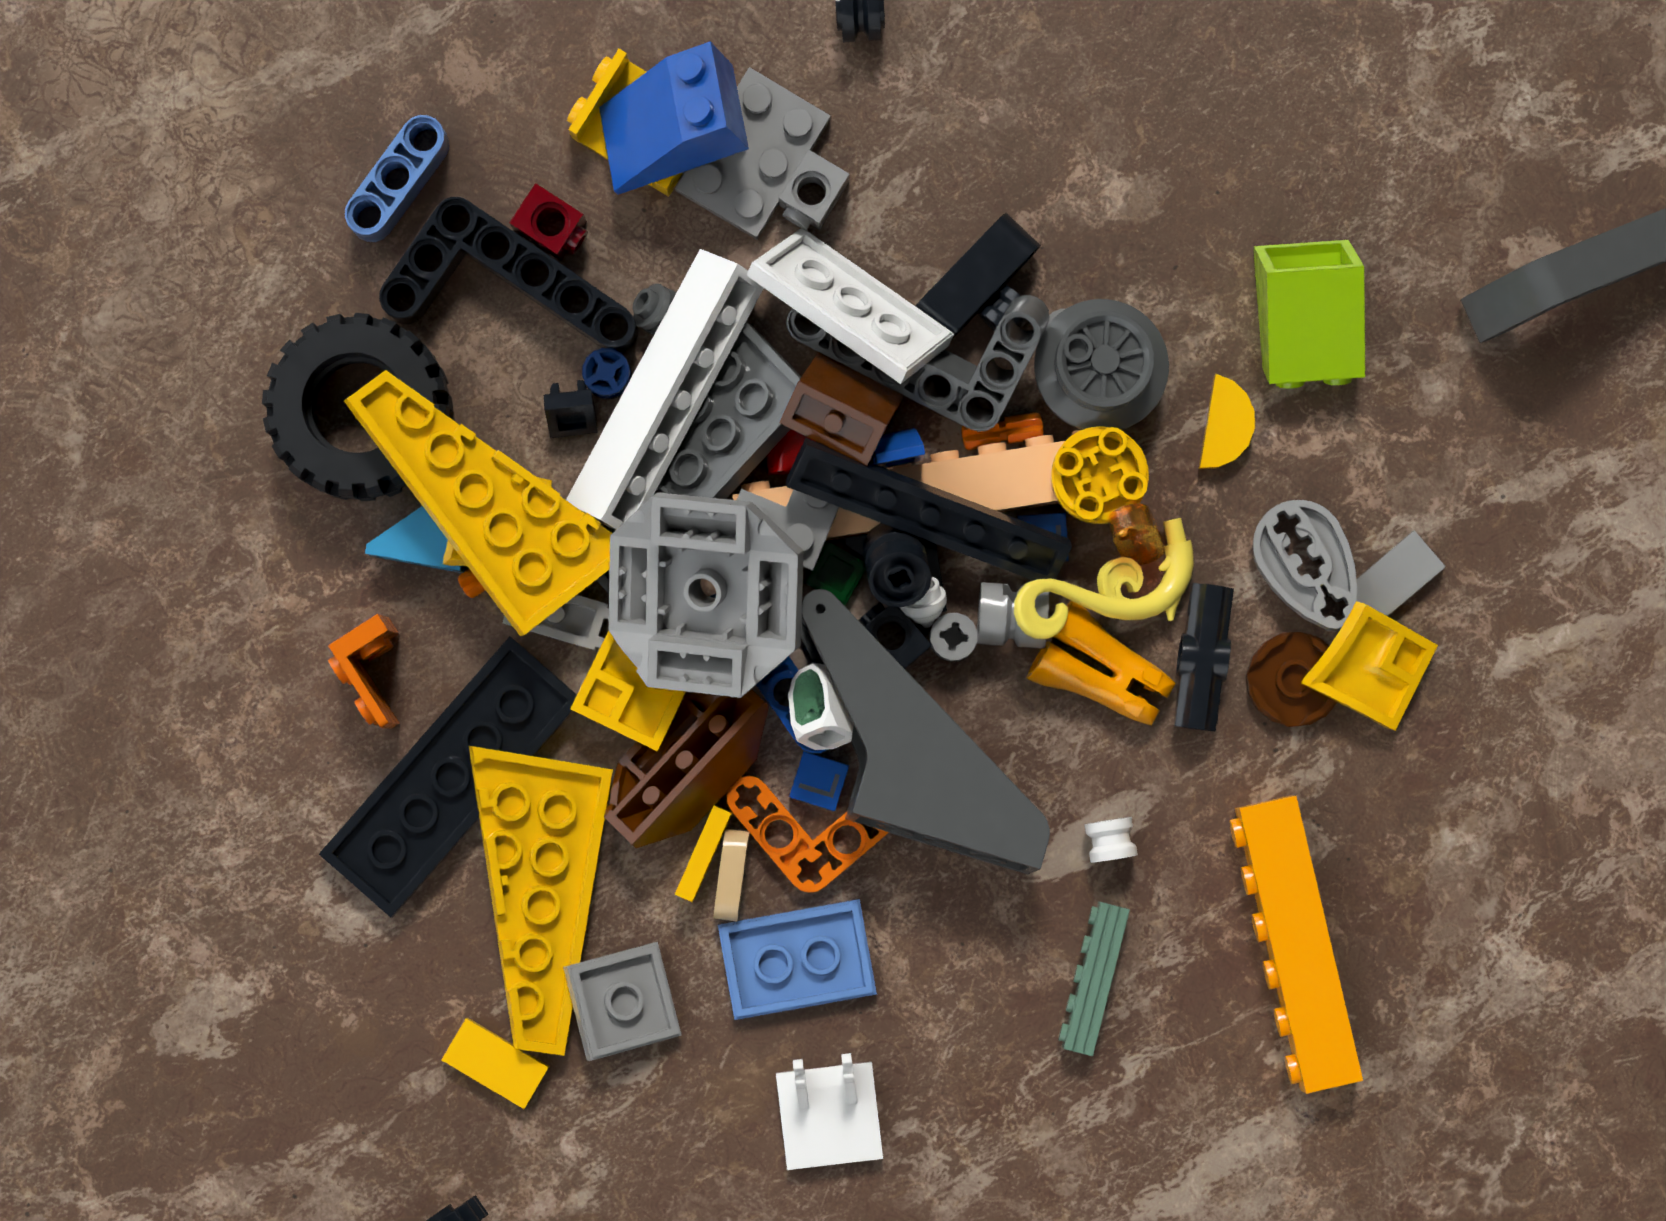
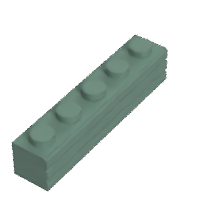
(1094, 978)

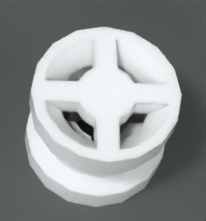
(1111, 839)

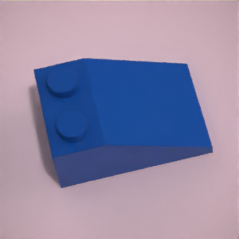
(673, 119)

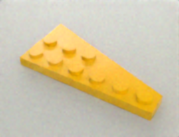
(500, 518)
(541, 860)

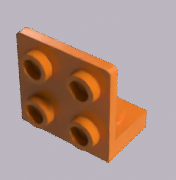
(365, 642)

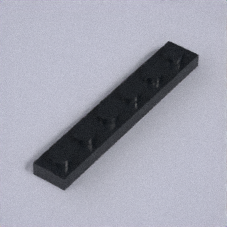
(928, 512)

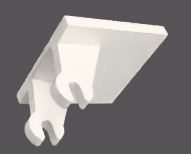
(829, 1114)

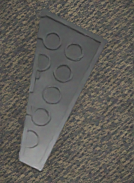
(734, 423)

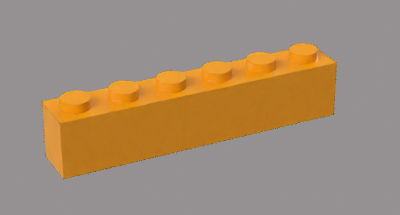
(1297, 945)

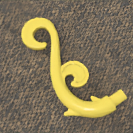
(1110, 601)

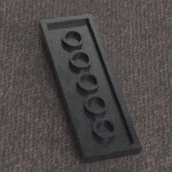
(431, 792)

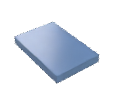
(797, 959)

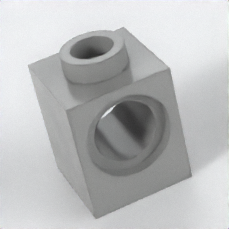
(818, 171)

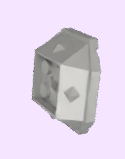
(674, 628)

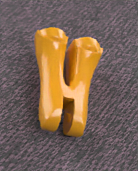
(1062, 671)

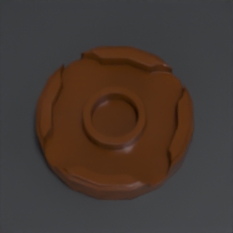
(1277, 675)

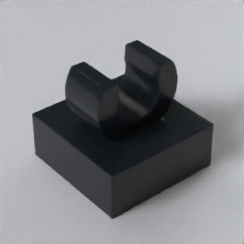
(570, 412)

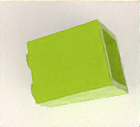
(1311, 312)

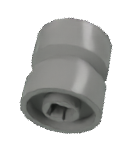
(997, 619)

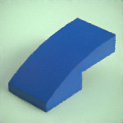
(899, 448)

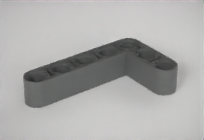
(1567, 275)
(965, 378)

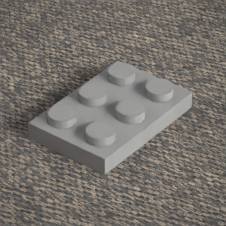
(748, 184)

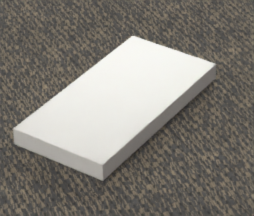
(850, 305)

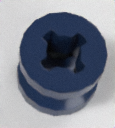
(603, 366)

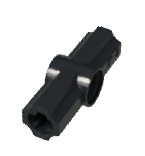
(1203, 657)

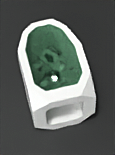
(818, 710)

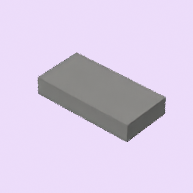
(1398, 574)

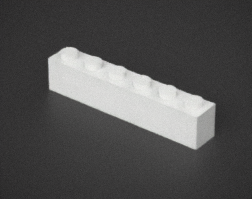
(666, 390)

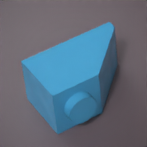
(413, 541)

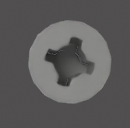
(951, 644)

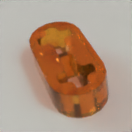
(1136, 533)

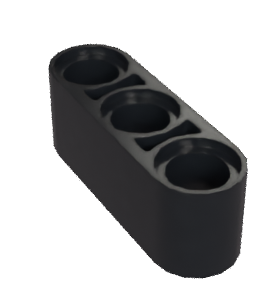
(979, 274)

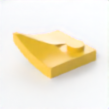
(1372, 666)
(622, 701)

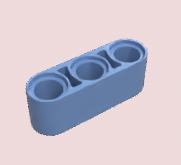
(397, 155)

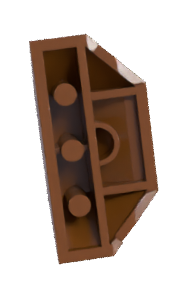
(695, 766)

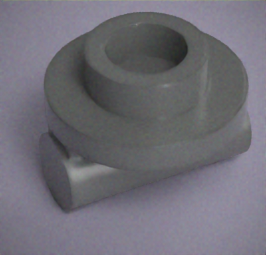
(652, 306)

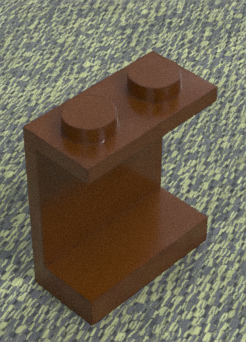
(841, 408)

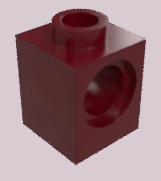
(540, 204)

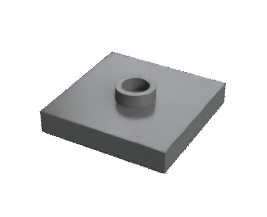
(622, 1001)

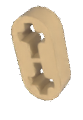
(731, 875)

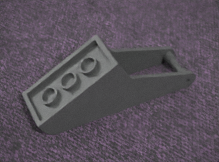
(915, 762)

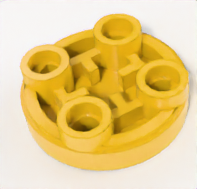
(1099, 473)

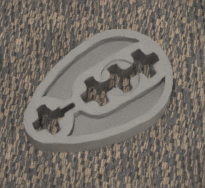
(1327, 543)

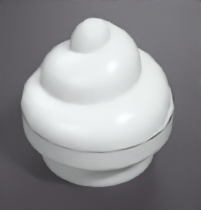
(929, 607)

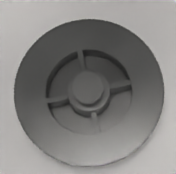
(1101, 365)

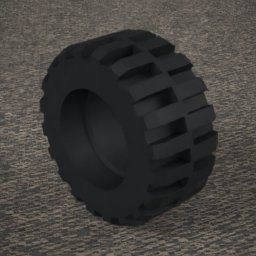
(303, 372)

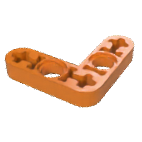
(801, 845)

